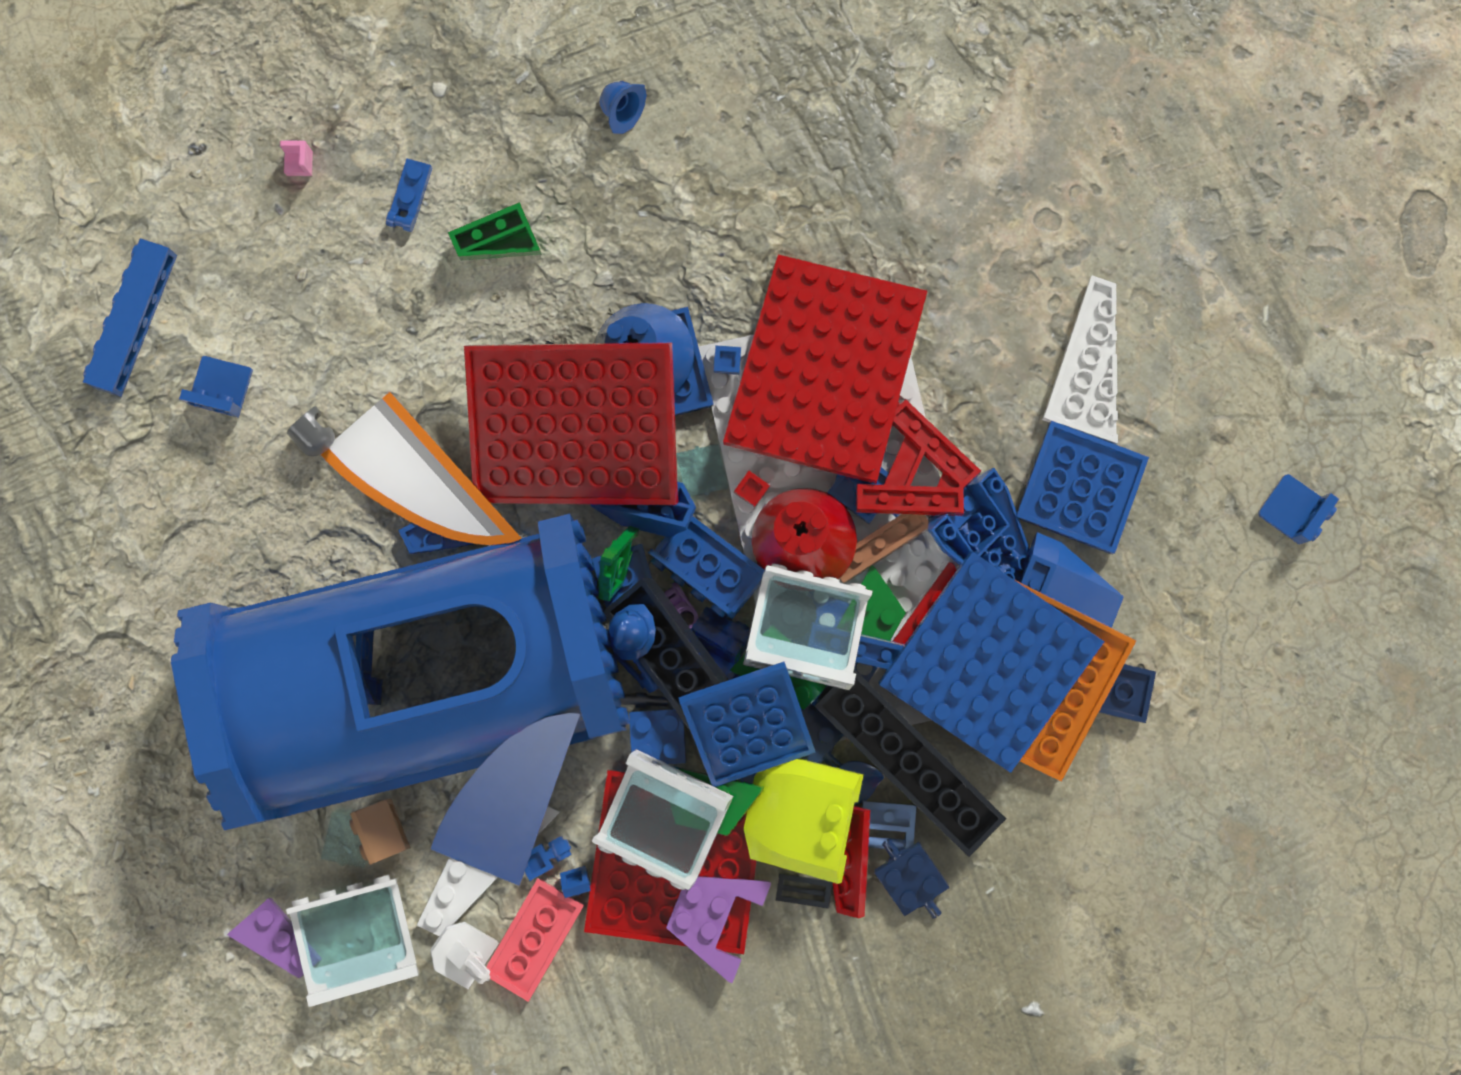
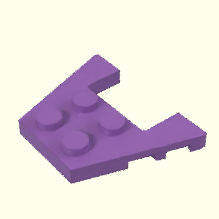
(703, 913)

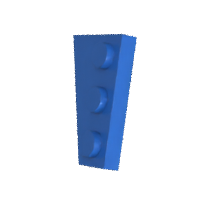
(422, 540)

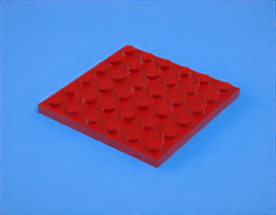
(638, 905)

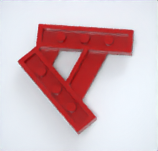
(897, 494)

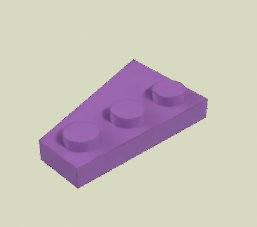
(271, 936)

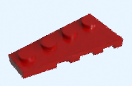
(851, 893)

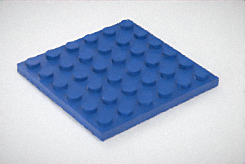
(990, 661)

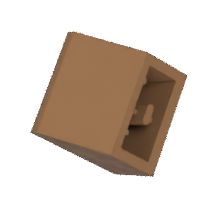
(379, 831)

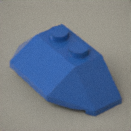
(655, 519)

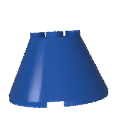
(652, 325)

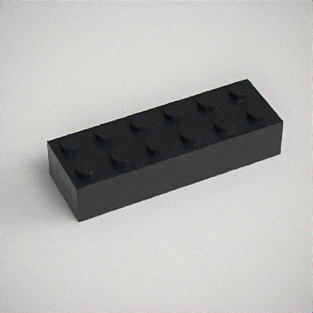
(677, 657)

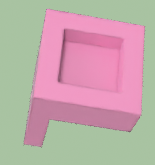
(297, 158)

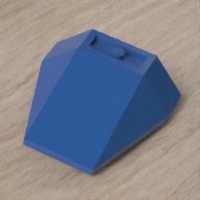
(986, 527)
(1069, 580)

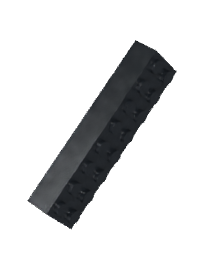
(911, 763)

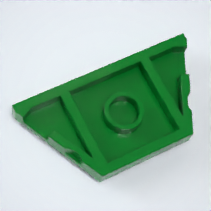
(615, 564)
(882, 609)
(743, 798)

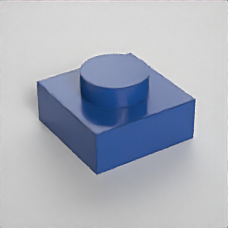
(727, 360)
(575, 881)

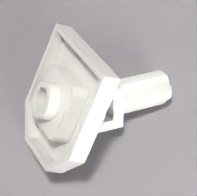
(462, 954)

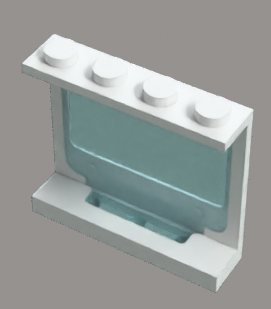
(808, 625)
(663, 820)
(353, 940)

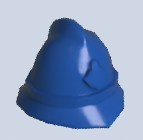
(623, 105)
(632, 632)

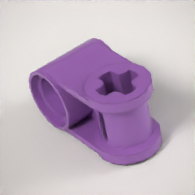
(680, 601)

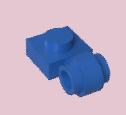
(541, 861)

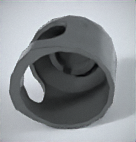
(310, 435)

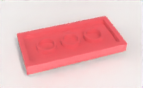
(533, 939)

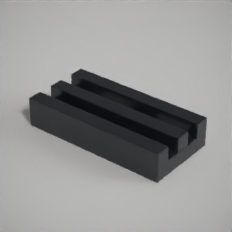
(780, 886)

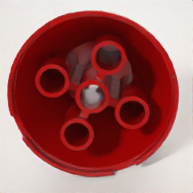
(829, 540)

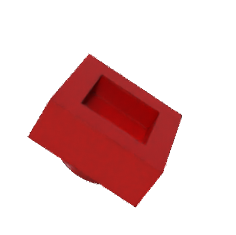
(751, 488)

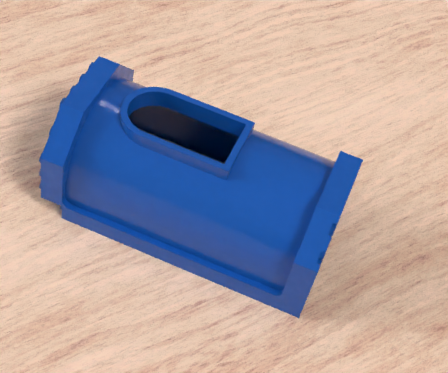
(281, 700)

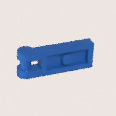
(409, 195)

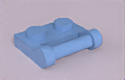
(891, 818)

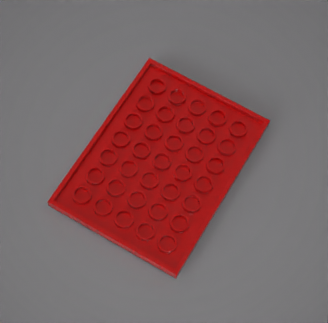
(826, 368)
(572, 423)

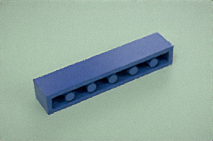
(129, 317)

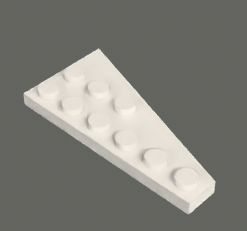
(1087, 376)
(459, 888)

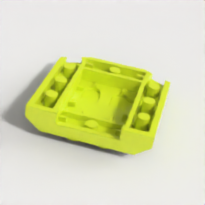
(803, 818)

